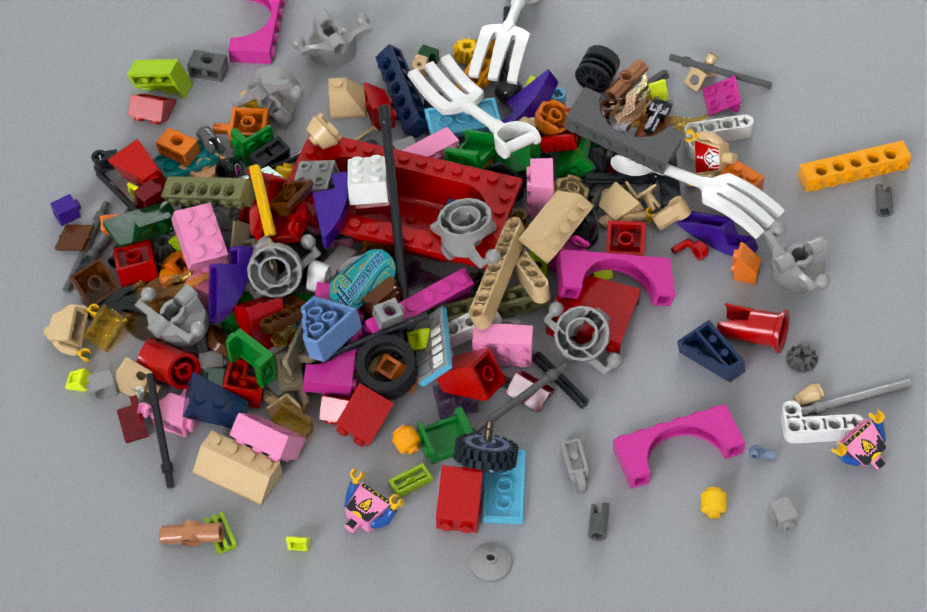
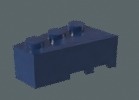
(712, 351)
(211, 402)

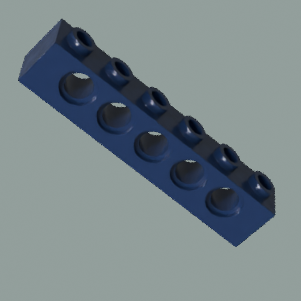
(402, 90)

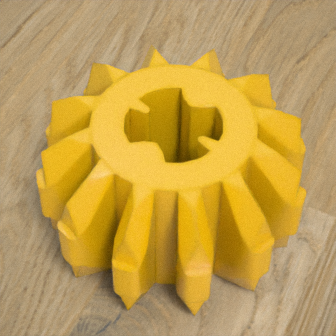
(464, 50)

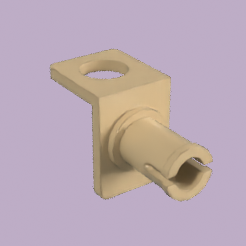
(710, 59)
(646, 195)
(273, 402)

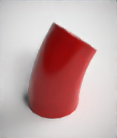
(168, 363)

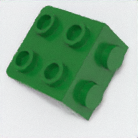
(245, 146)

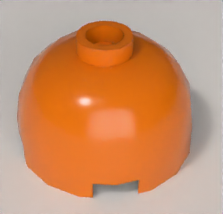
(551, 117)

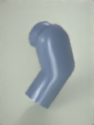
(759, 452)

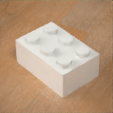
(367, 180)

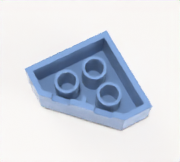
(327, 326)

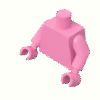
(171, 412)

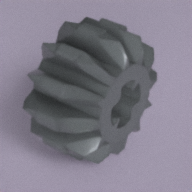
(161, 247)

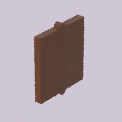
(74, 237)

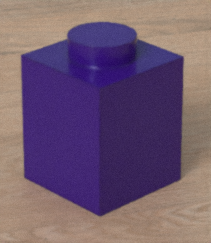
(66, 209)

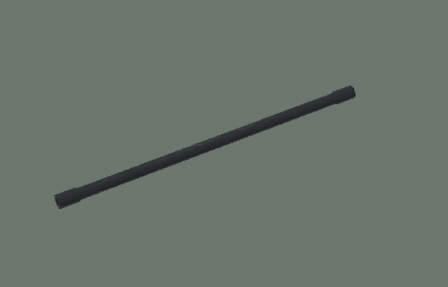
(385, 121)

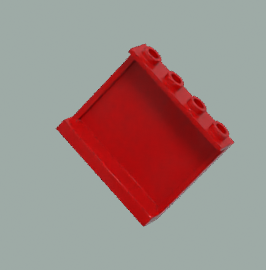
(612, 298)

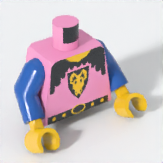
(864, 443)
(367, 507)

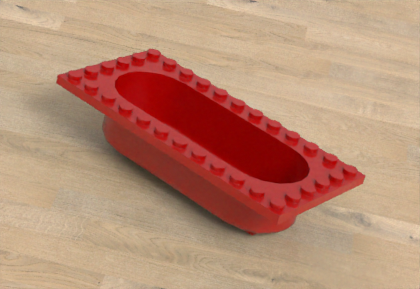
(423, 192)

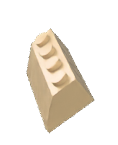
(555, 224)
(237, 468)

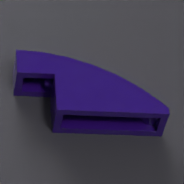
(530, 98)
(332, 208)
(716, 232)
(228, 282)

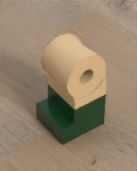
(424, 56)

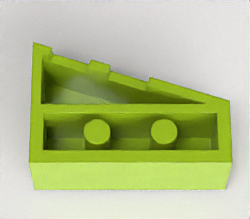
(160, 74)

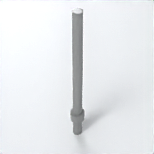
(819, 406)

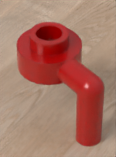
(698, 248)

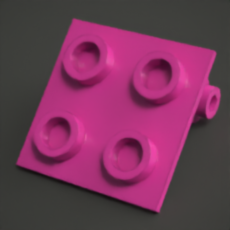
(722, 96)

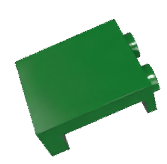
(474, 151)
(520, 158)
(575, 161)
(244, 346)
(441, 436)

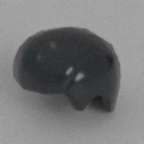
(505, 91)

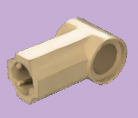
(676, 210)

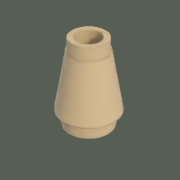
(809, 394)

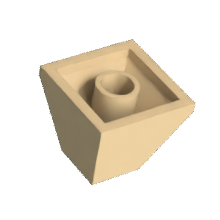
(346, 99)

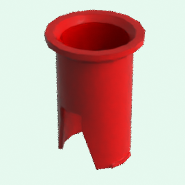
(273, 186)
(756, 326)

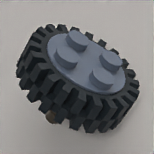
(486, 451)

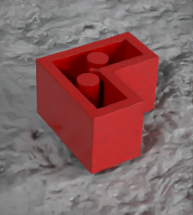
(244, 386)

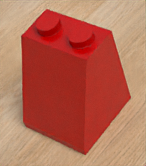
(137, 165)
(251, 312)
(473, 375)
(459, 499)

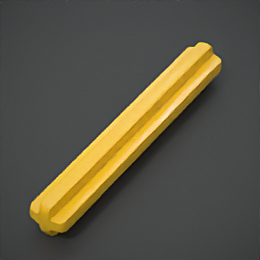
(262, 200)

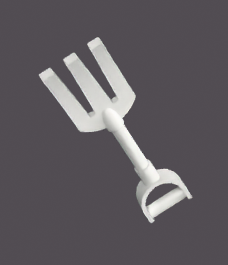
(504, 35)
(467, 103)
(724, 193)

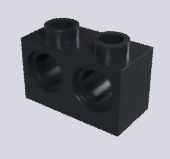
(270, 152)

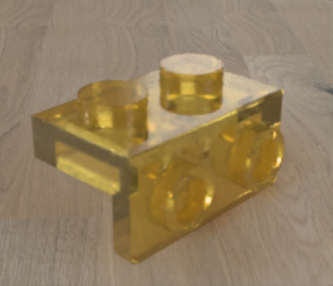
(105, 328)
(293, 420)

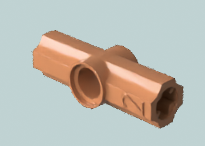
(626, 80)
(191, 533)

